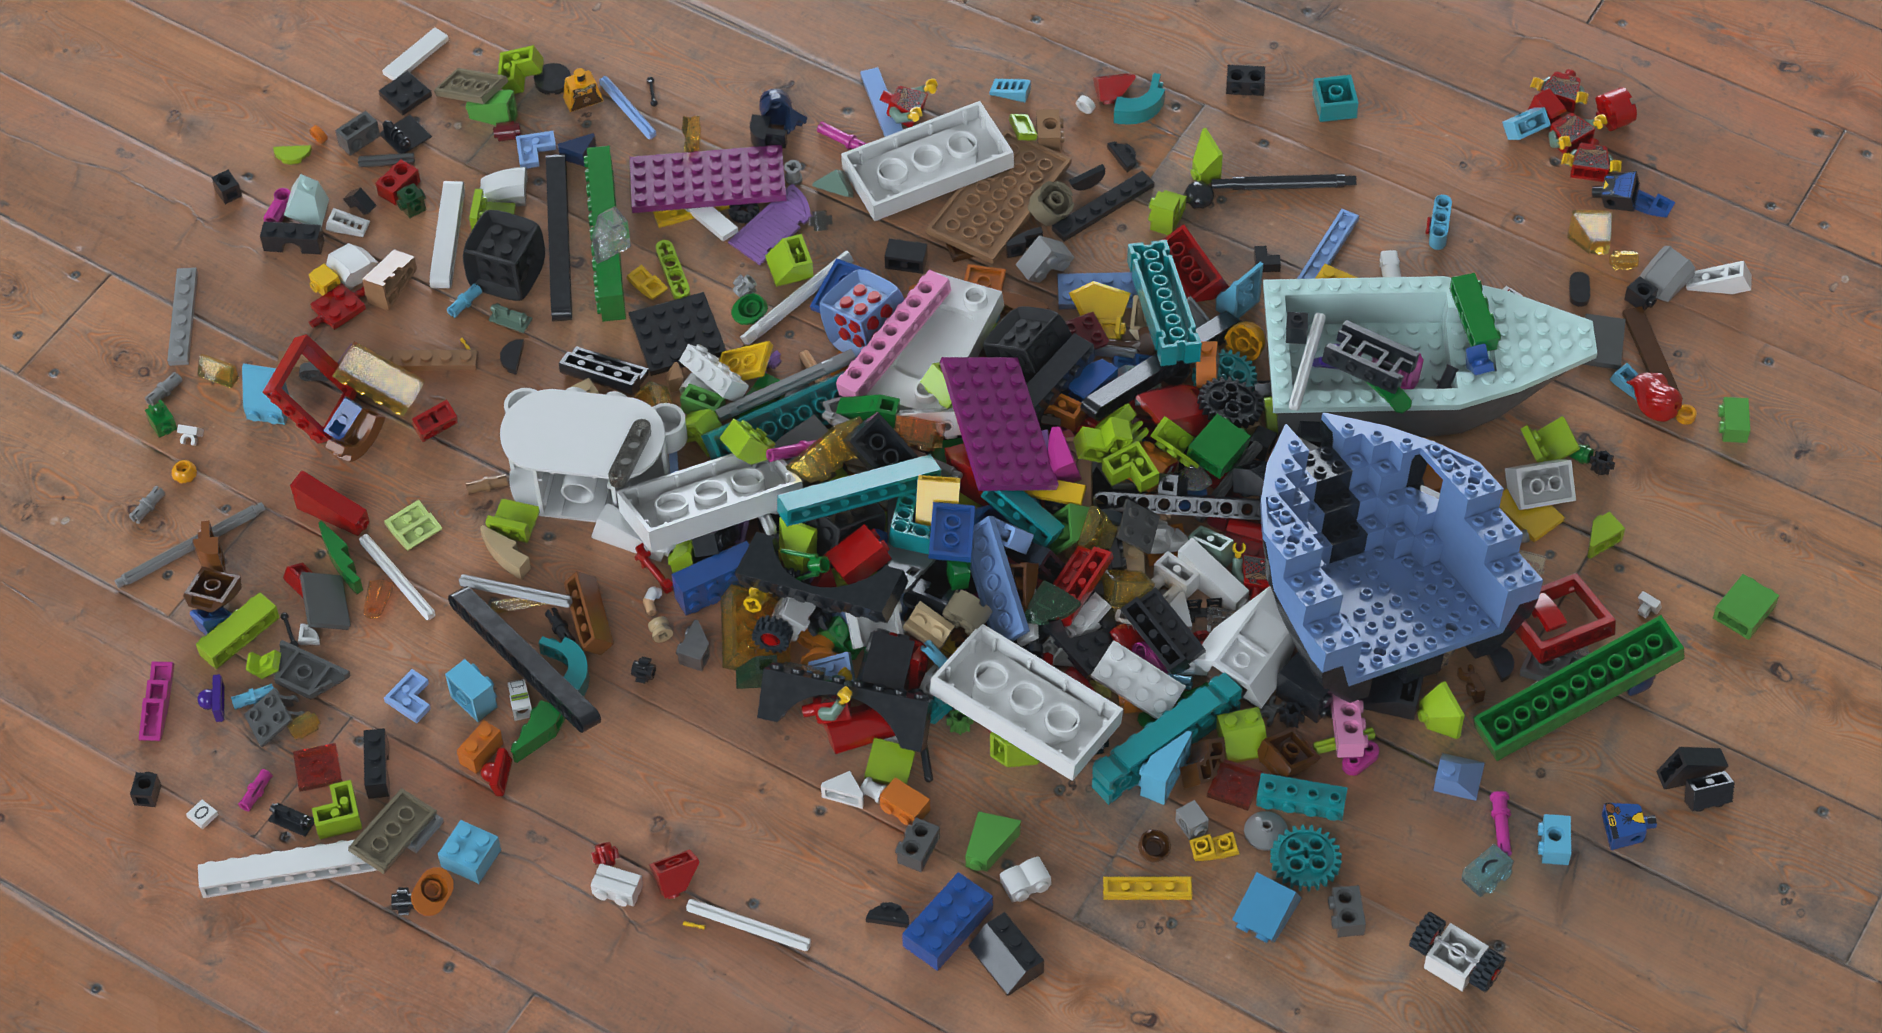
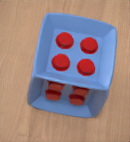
(858, 309)

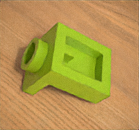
(263, 665)

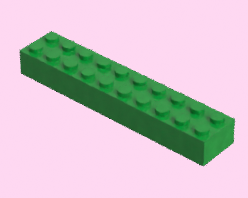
(608, 278)
(1579, 687)

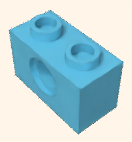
(1526, 123)
(1559, 828)

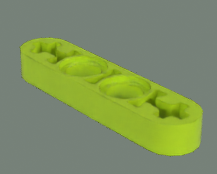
(672, 270)

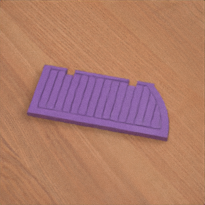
(772, 225)

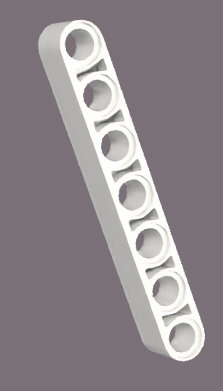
(447, 234)

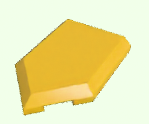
(1101, 299)

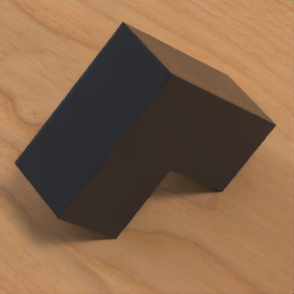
(360, 200)
(1271, 263)

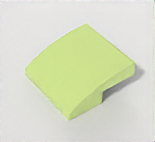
(412, 525)

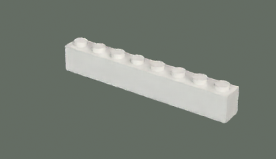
(279, 869)

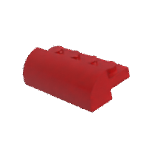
(1246, 532)
(1082, 575)
(858, 731)

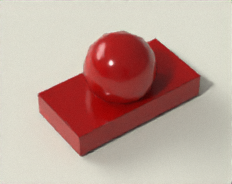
(497, 772)

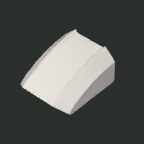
(506, 186)
(351, 264)

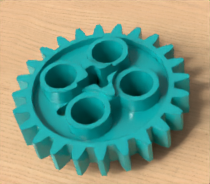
(1233, 367)
(1305, 858)

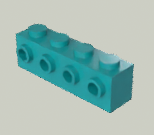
(1025, 514)
(1301, 797)

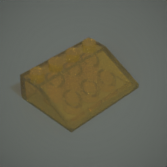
(738, 628)

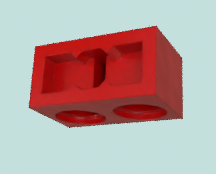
(395, 179)
(434, 420)

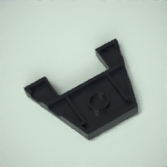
(1086, 649)

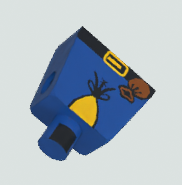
(1625, 824)

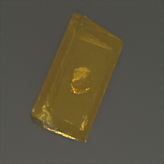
(217, 371)

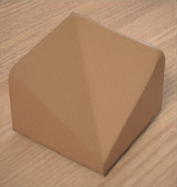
(674, 378)

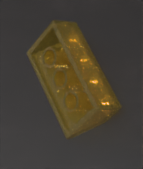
(378, 378)
(825, 453)

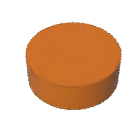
(318, 134)

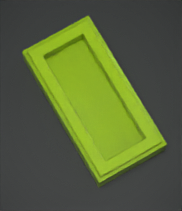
(1023, 127)

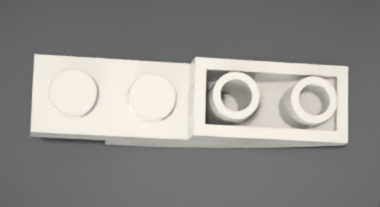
(1084, 623)

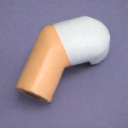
(648, 600)

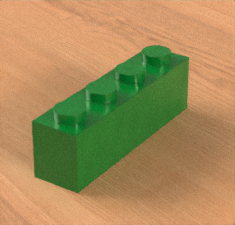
(1474, 311)

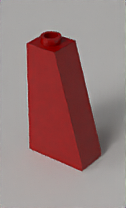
(327, 504)

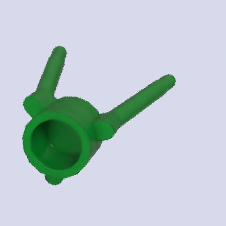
(816, 564)

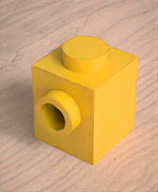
(323, 279)

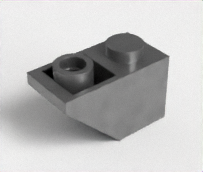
(695, 648)

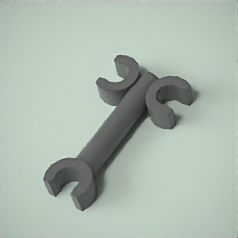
(1268, 710)

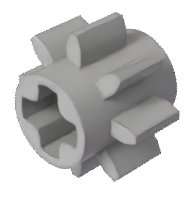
(744, 285)

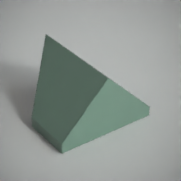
(835, 182)

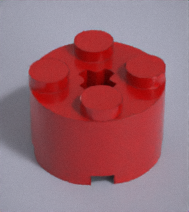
(1616, 108)

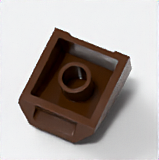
(1025, 579)
(212, 589)
(1287, 754)

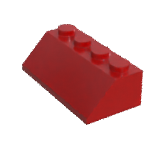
(1195, 269)

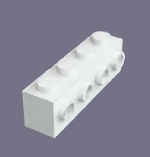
(713, 372)
(939, 415)

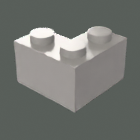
(1044, 256)

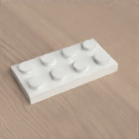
(1137, 680)

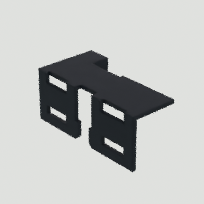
(1201, 612)

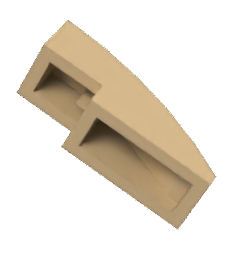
(506, 552)

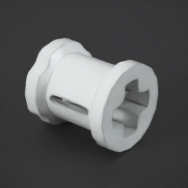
(872, 789)

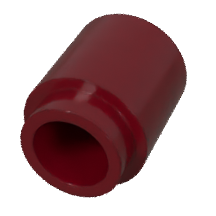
(506, 130)

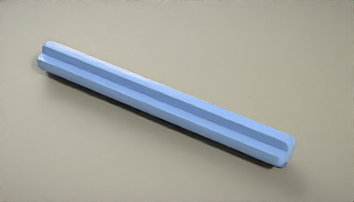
(627, 107)

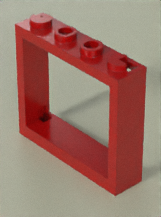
(325, 364)
(1577, 637)

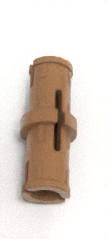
(486, 484)

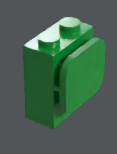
(1219, 446)

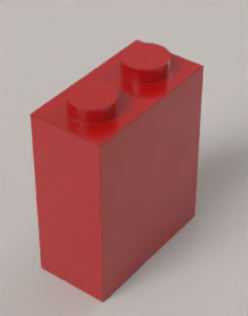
(859, 555)

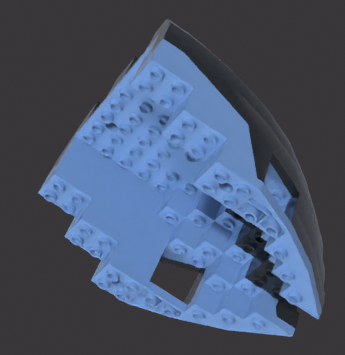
(1383, 567)

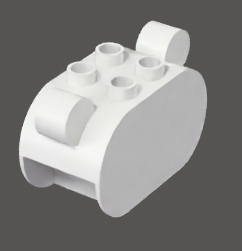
(568, 440)

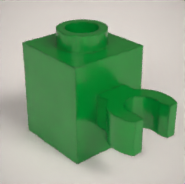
(161, 419)

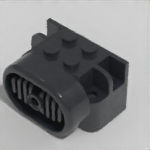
(933, 589)

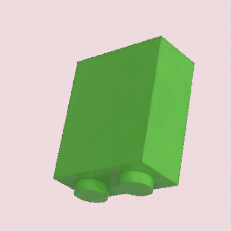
(1746, 606)

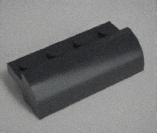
(603, 370)
(1163, 631)

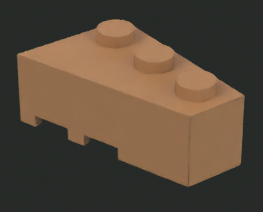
(388, 279)

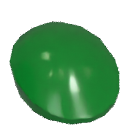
(749, 309)

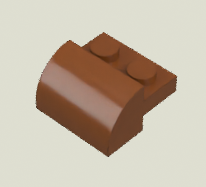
(209, 548)

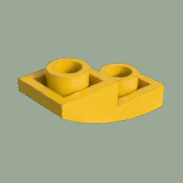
(1214, 848)

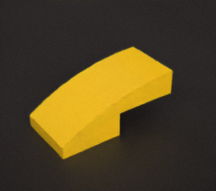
(647, 284)

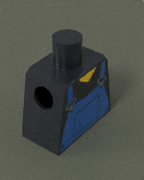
(1618, 191)

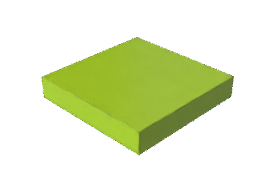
(889, 761)

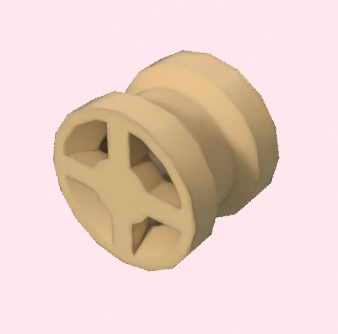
(660, 629)

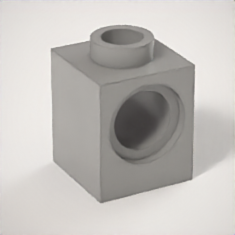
(1192, 820)

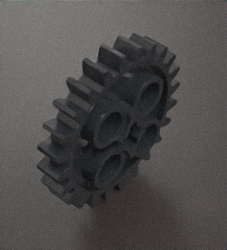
(1230, 401)

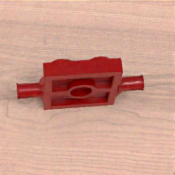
(337, 306)

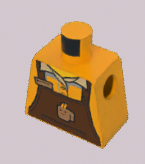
(581, 90)

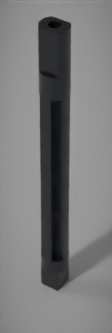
(1284, 182)

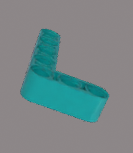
(903, 531)

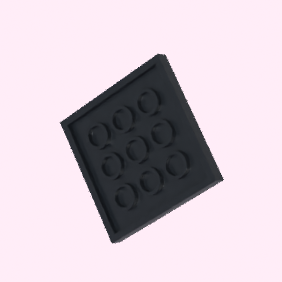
(670, 326)

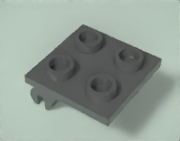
(270, 715)

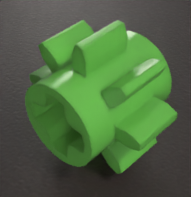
(959, 722)

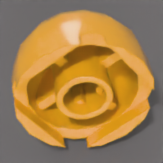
(1247, 339)

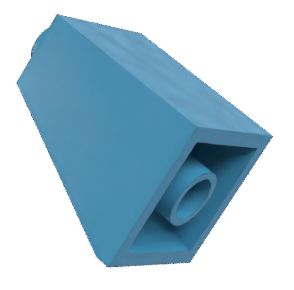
(1266, 908)

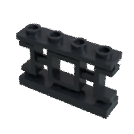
(1376, 347)

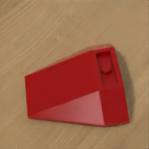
(1176, 404)

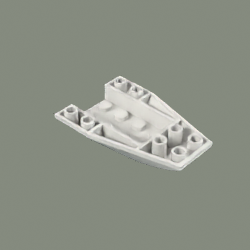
(1250, 647)

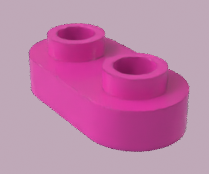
(1362, 762)

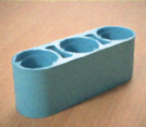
(1440, 222)

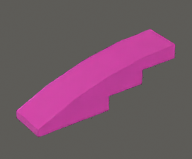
(156, 701)

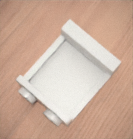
(862, 627)

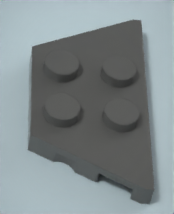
(306, 672)

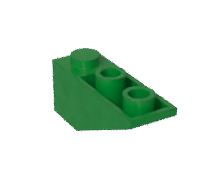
(869, 405)
(540, 729)

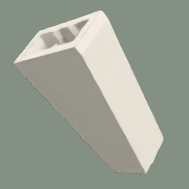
(616, 531)
(1214, 578)

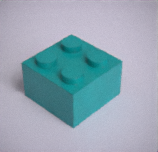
(1335, 98)

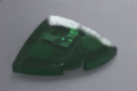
(1050, 603)

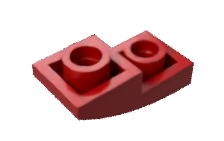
(1548, 613)

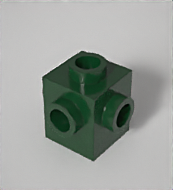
(411, 200)

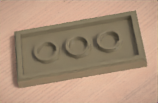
(471, 86)
(392, 831)

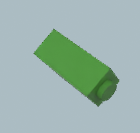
(497, 109)
(990, 839)

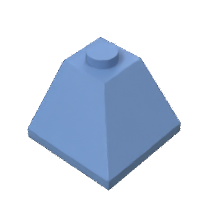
(1458, 776)

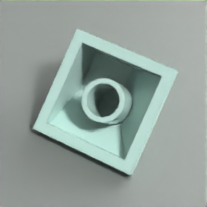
(307, 201)

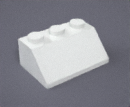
(1541, 483)

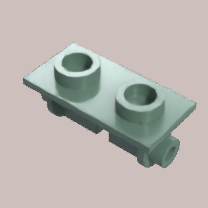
(509, 318)

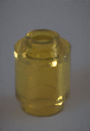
(1624, 259)
(303, 725)

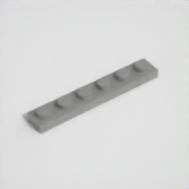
(182, 316)

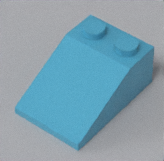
(1241, 294)
(255, 403)
(1163, 769)

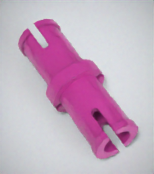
(249, 799)

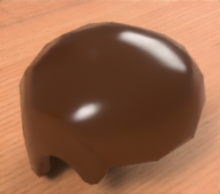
(1154, 845)

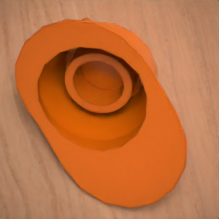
(432, 891)

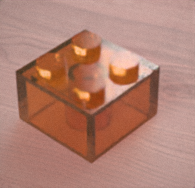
(920, 432)

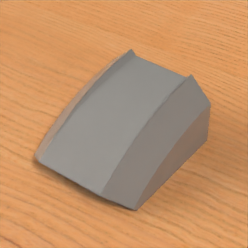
(1668, 272)

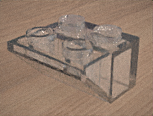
(610, 235)

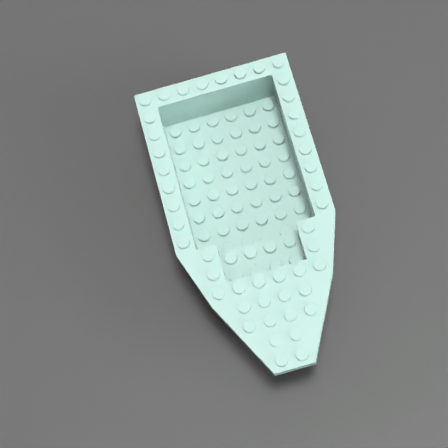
(1420, 314)

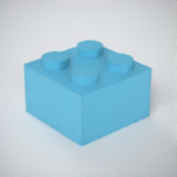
(471, 690)
(469, 851)

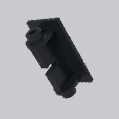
(291, 819)

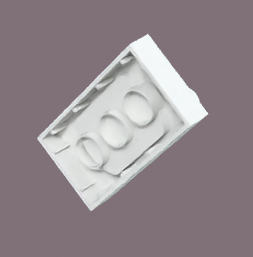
(927, 160)
(951, 331)
(703, 499)
(1026, 701)

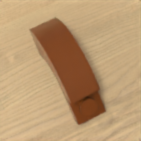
(359, 438)

